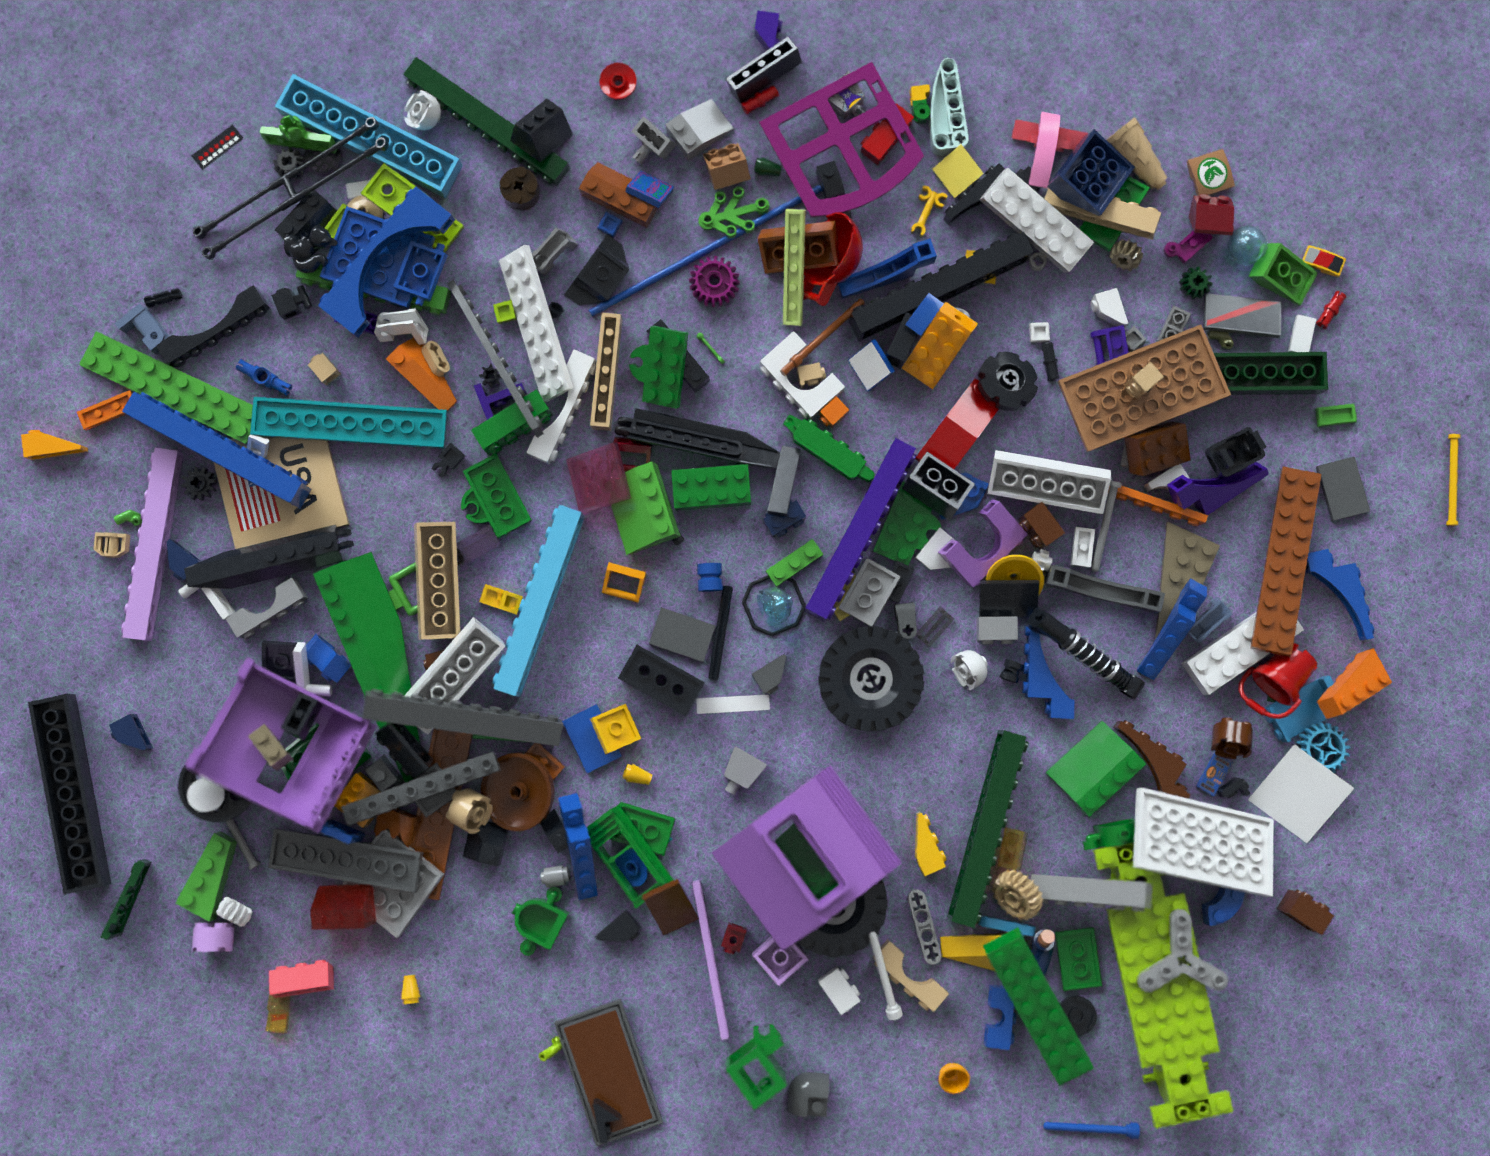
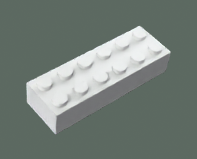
(1041, 222)
(1049, 482)
(1225, 657)
(458, 665)

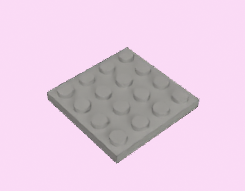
(396, 907)

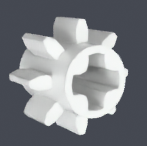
(1042, 559)

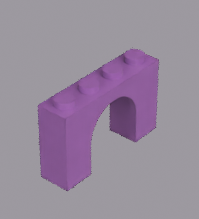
(1007, 536)

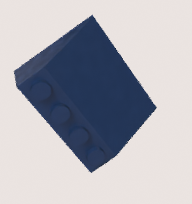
(1091, 174)

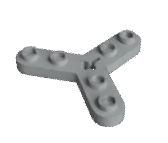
(1181, 945)

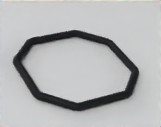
(782, 629)

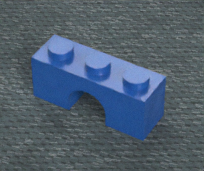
(1000, 1034)

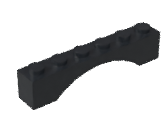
(245, 308)

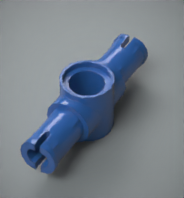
(272, 380)

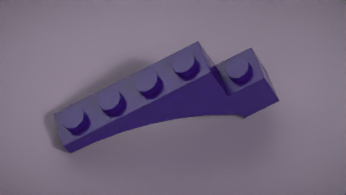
(1214, 492)

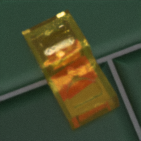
(278, 1014)

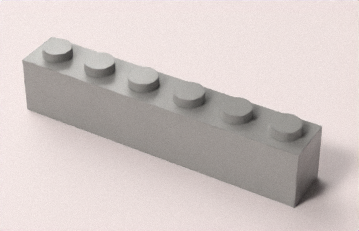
(1094, 891)

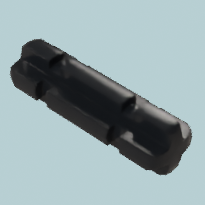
(162, 297)

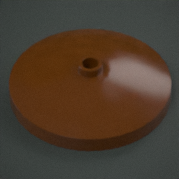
(520, 792)

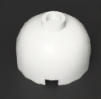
(422, 111)
(969, 668)

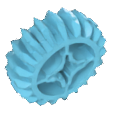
(1325, 741)

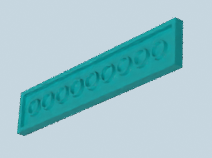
(348, 422)

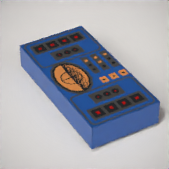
(1214, 774)

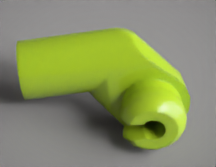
(552, 1050)

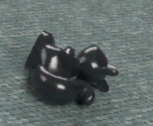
(303, 249)

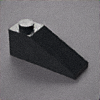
(830, 181)

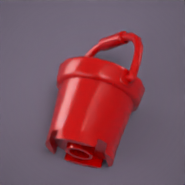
(1281, 680)

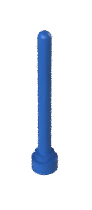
(1131, 1130)

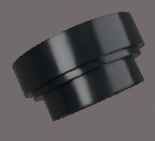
(231, 808)

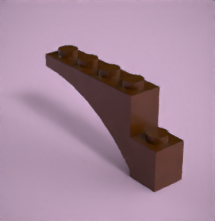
(1162, 764)

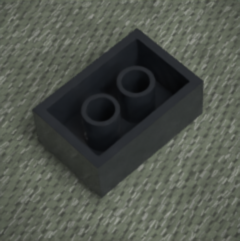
(938, 486)

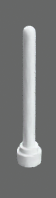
(893, 1009)

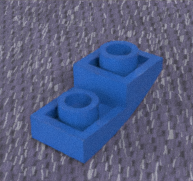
(924, 314)

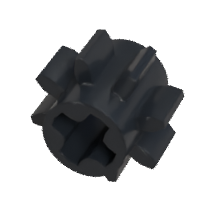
(490, 381)

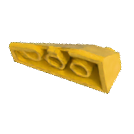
(968, 948)

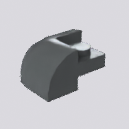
(808, 1094)

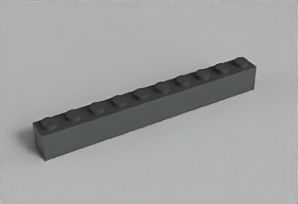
(462, 718)

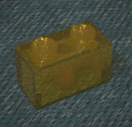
(1012, 849)

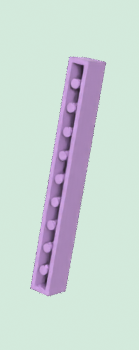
(152, 544)

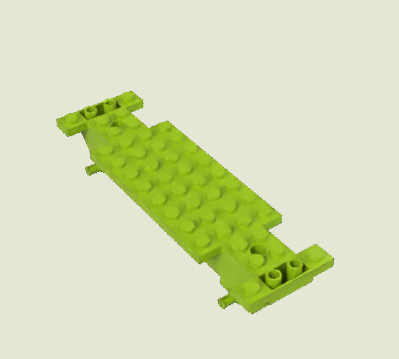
(1175, 1020)

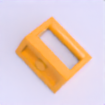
(622, 570)

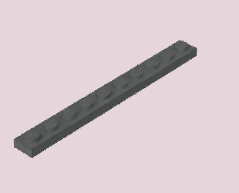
(500, 363)

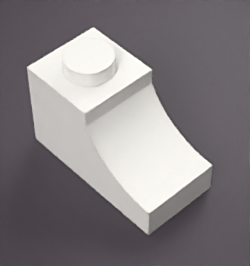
(1162, 480)

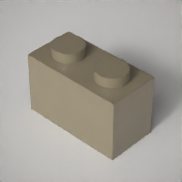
(270, 747)

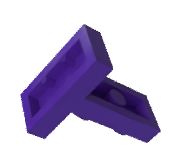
(497, 399)

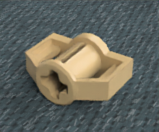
(111, 544)

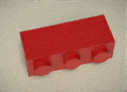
(883, 138)

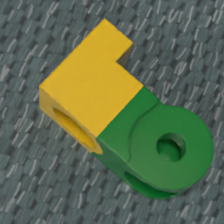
(918, 101)

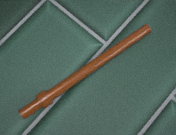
(796, 360)

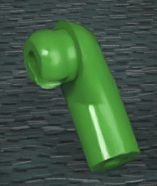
(130, 516)

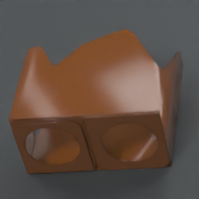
(399, 824)

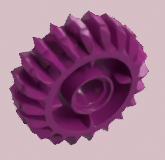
(714, 293)

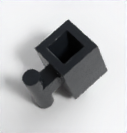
(288, 303)

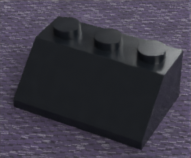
(541, 130)
(307, 214)
(404, 748)

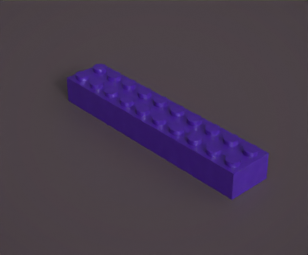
(861, 527)

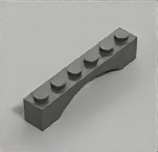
(1105, 590)

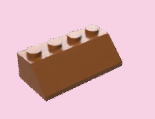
(608, 190)
(820, 247)

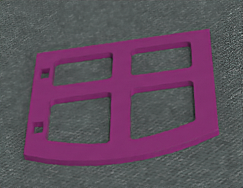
(839, 135)

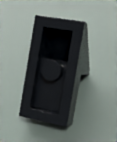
(604, 1114)

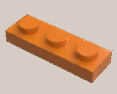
(103, 411)

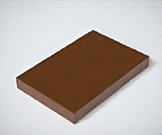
(670, 906)

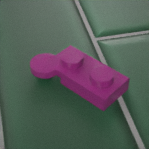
(1188, 246)

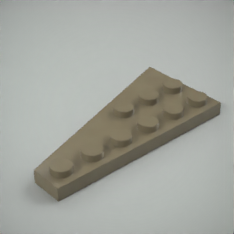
(1184, 558)

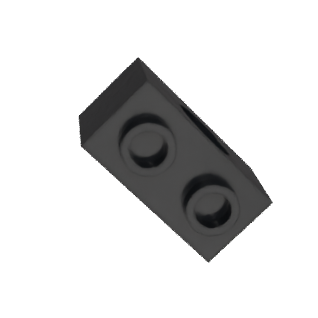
(301, 716)

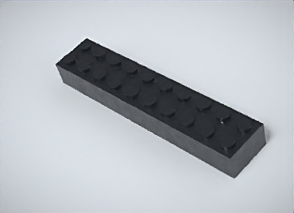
(943, 285)
(69, 793)

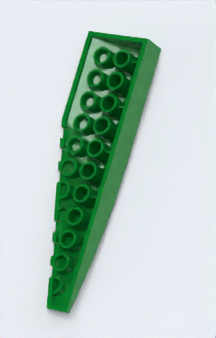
(367, 627)

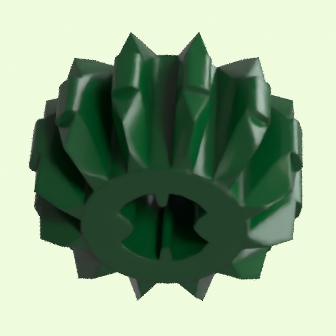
(1190, 287)

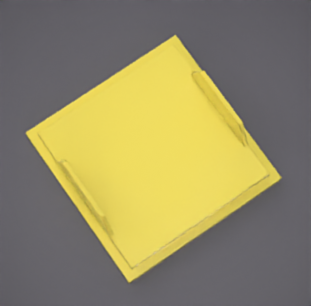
(958, 171)

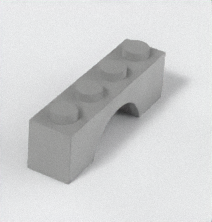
(288, 595)

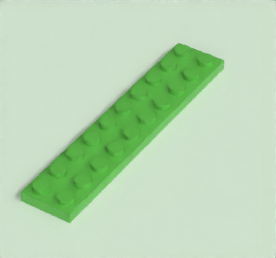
(169, 386)

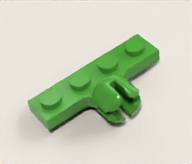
(294, 135)

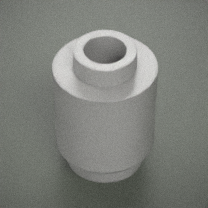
(555, 876)

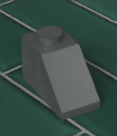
(770, 675)

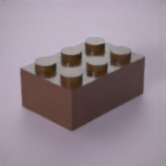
(1157, 448)

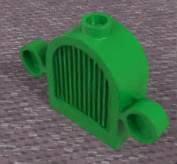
(1111, 834)
(540, 921)

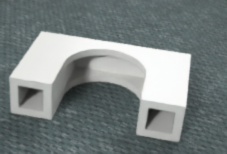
(809, 401)

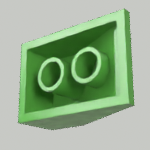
(1283, 273)

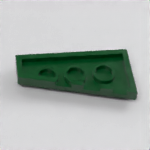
(125, 904)

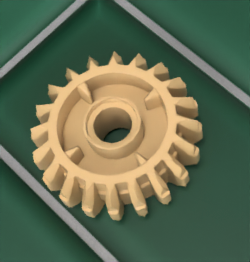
(1017, 894)

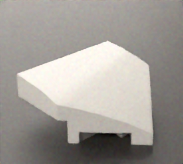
(929, 554)

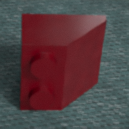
(1212, 215)

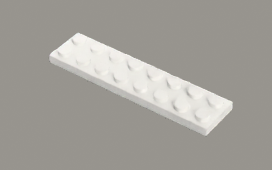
(535, 323)

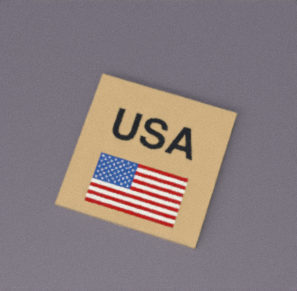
(262, 517)

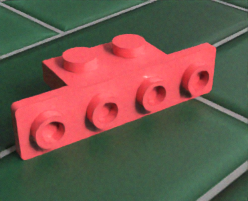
(1029, 132)

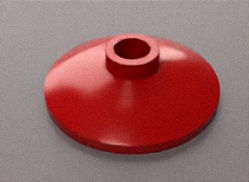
(618, 72)

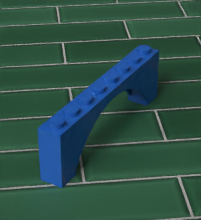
(413, 215)

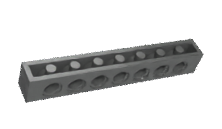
(421, 788)

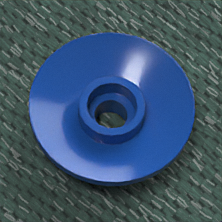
(632, 868)

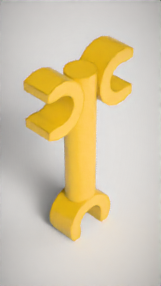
(931, 198)

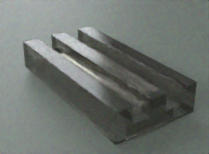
(923, 638)

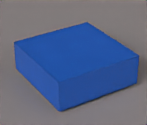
(609, 224)

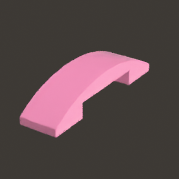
(1045, 150)

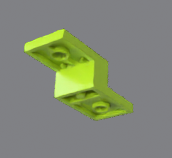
(387, 202)

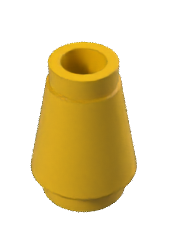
(636, 775)
(410, 990)

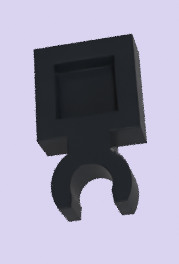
(450, 457)

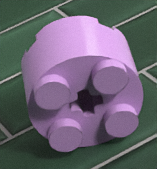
(213, 939)

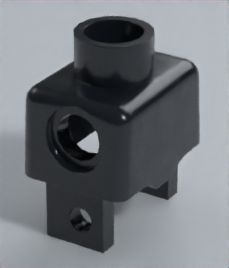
(1245, 446)

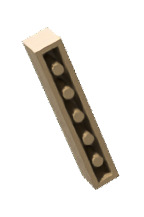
(1118, 215)
(606, 371)

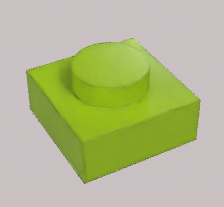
(504, 312)

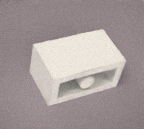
(839, 990)

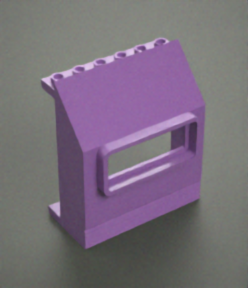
(235, 763)
(837, 833)

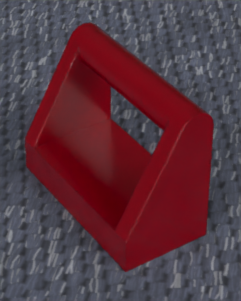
(633, 446)

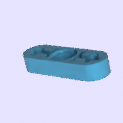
(1006, 925)

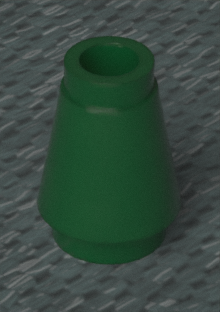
(765, 167)

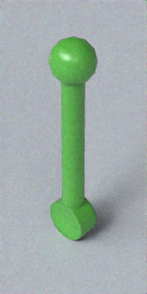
(700, 336)

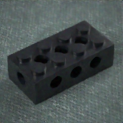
(647, 684)

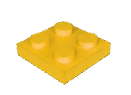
(615, 728)

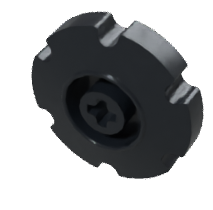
(1007, 381)

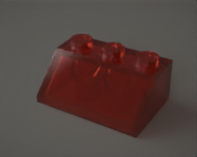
(343, 907)

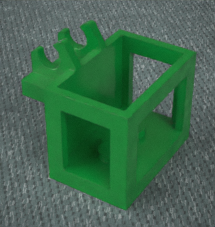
(763, 1050)

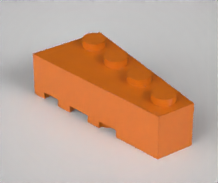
(1356, 684)

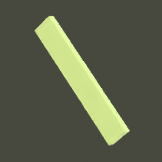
(794, 267)

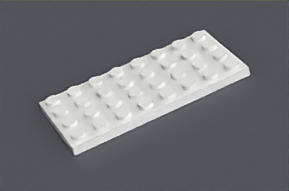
(1203, 842)

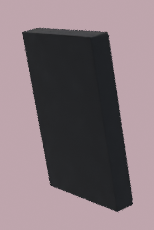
(1008, 598)

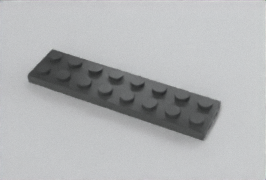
(347, 862)

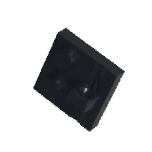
(279, 659)

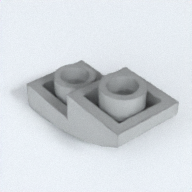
(1174, 323)

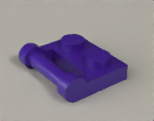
(1116, 342)

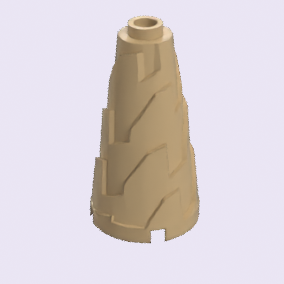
(1137, 150)

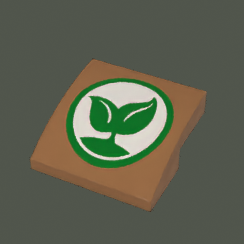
(1210, 172)

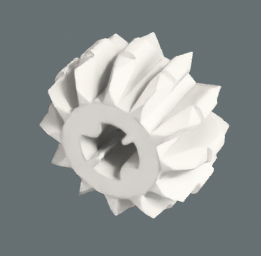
(234, 911)

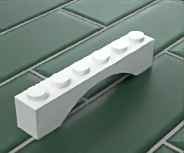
(544, 447)

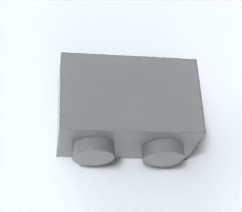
(997, 629)

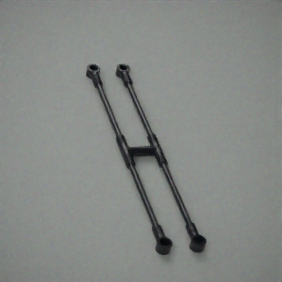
(294, 197)

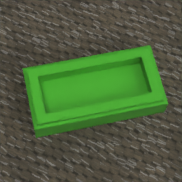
(1336, 415)

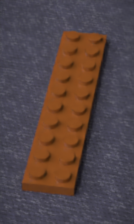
(1286, 561)
(436, 832)

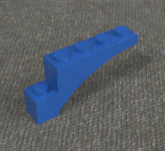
(890, 270)
(1346, 585)
(1175, 629)
(1041, 682)
(578, 845)

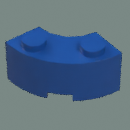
(326, 659)
(1222, 906)

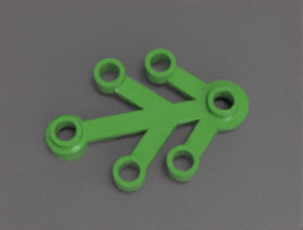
(731, 214)

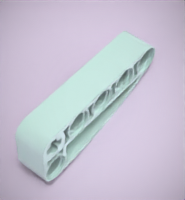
(943, 115)

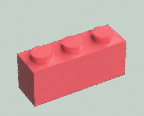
(301, 979)

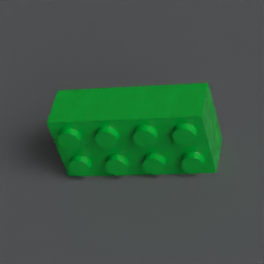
(509, 424)
(711, 487)

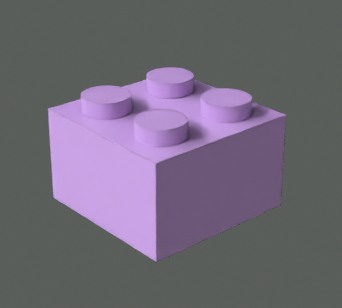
(779, 963)

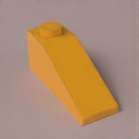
(41, 445)

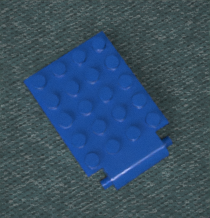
(399, 271)

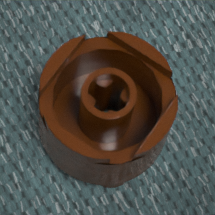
(1232, 738)

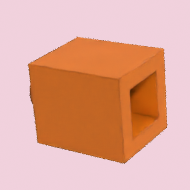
(833, 412)

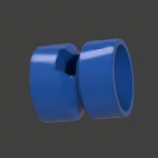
(709, 577)

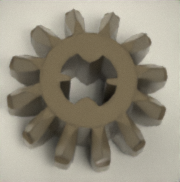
(1126, 255)

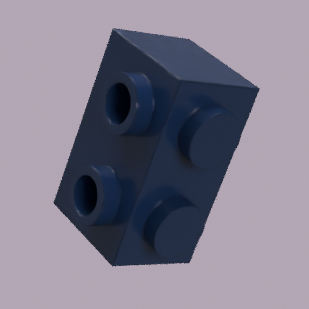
(778, 525)

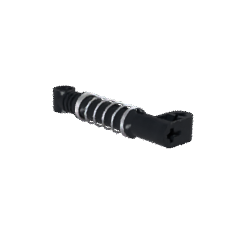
(1071, 641)

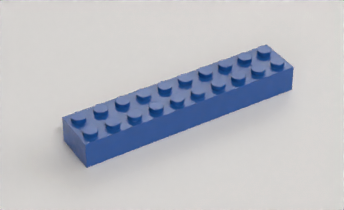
(217, 448)

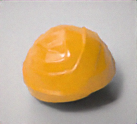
(953, 1078)

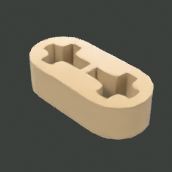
(435, 358)

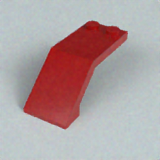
(960, 427)

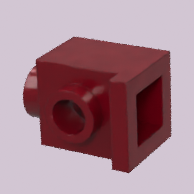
(733, 931)

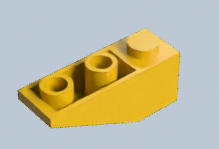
(926, 850)

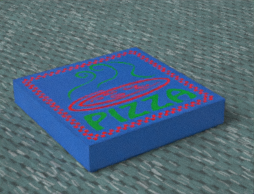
(649, 189)

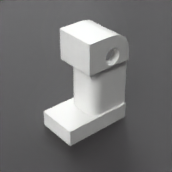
(401, 323)

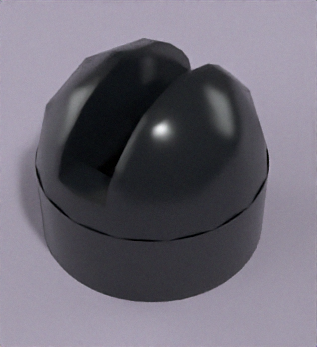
(555, 310)

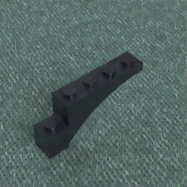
(979, 187)

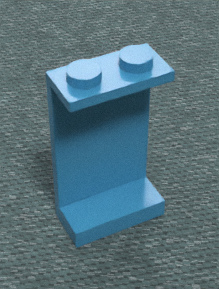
(1306, 713)

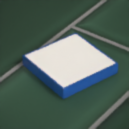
(871, 365)

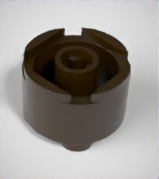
(517, 178)

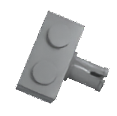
(652, 139)

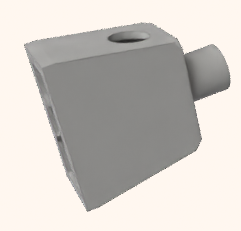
(742, 770)

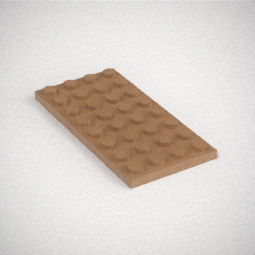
(1108, 413)

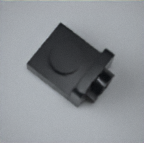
(1230, 788)

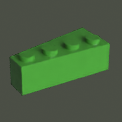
(207, 881)

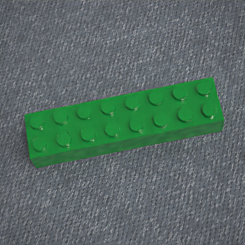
(1038, 1006)

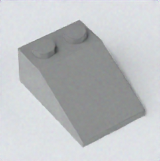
(698, 128)

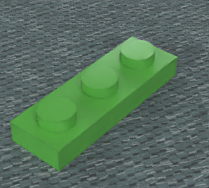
(794, 563)

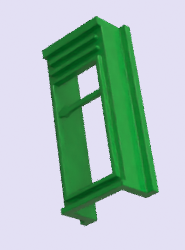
(607, 827)

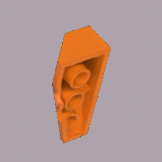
(412, 365)

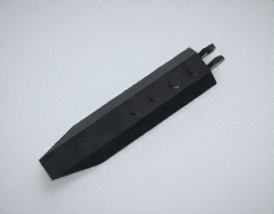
(697, 438)
(269, 559)

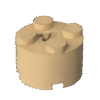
(469, 810)

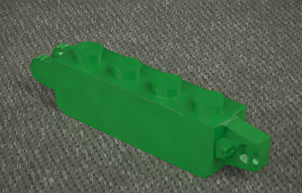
(828, 450)

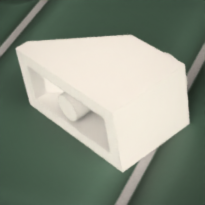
(1109, 307)

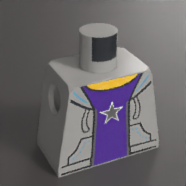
(848, 101)

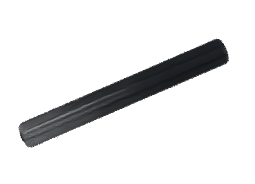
(720, 633)

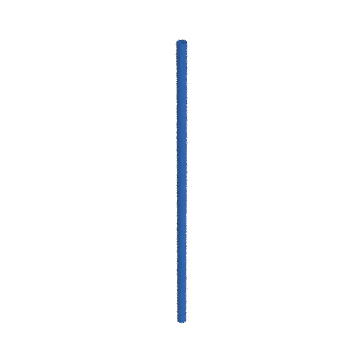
(696, 255)

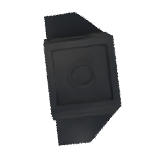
(600, 274)

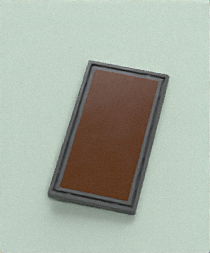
(608, 1067)

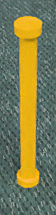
(1453, 476)

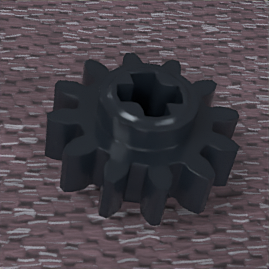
(203, 488)

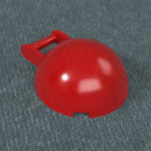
(849, 258)

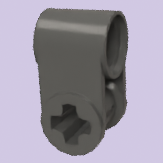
(905, 616)

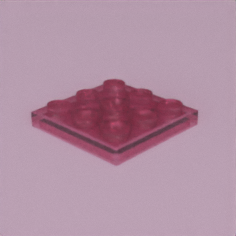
(598, 478)

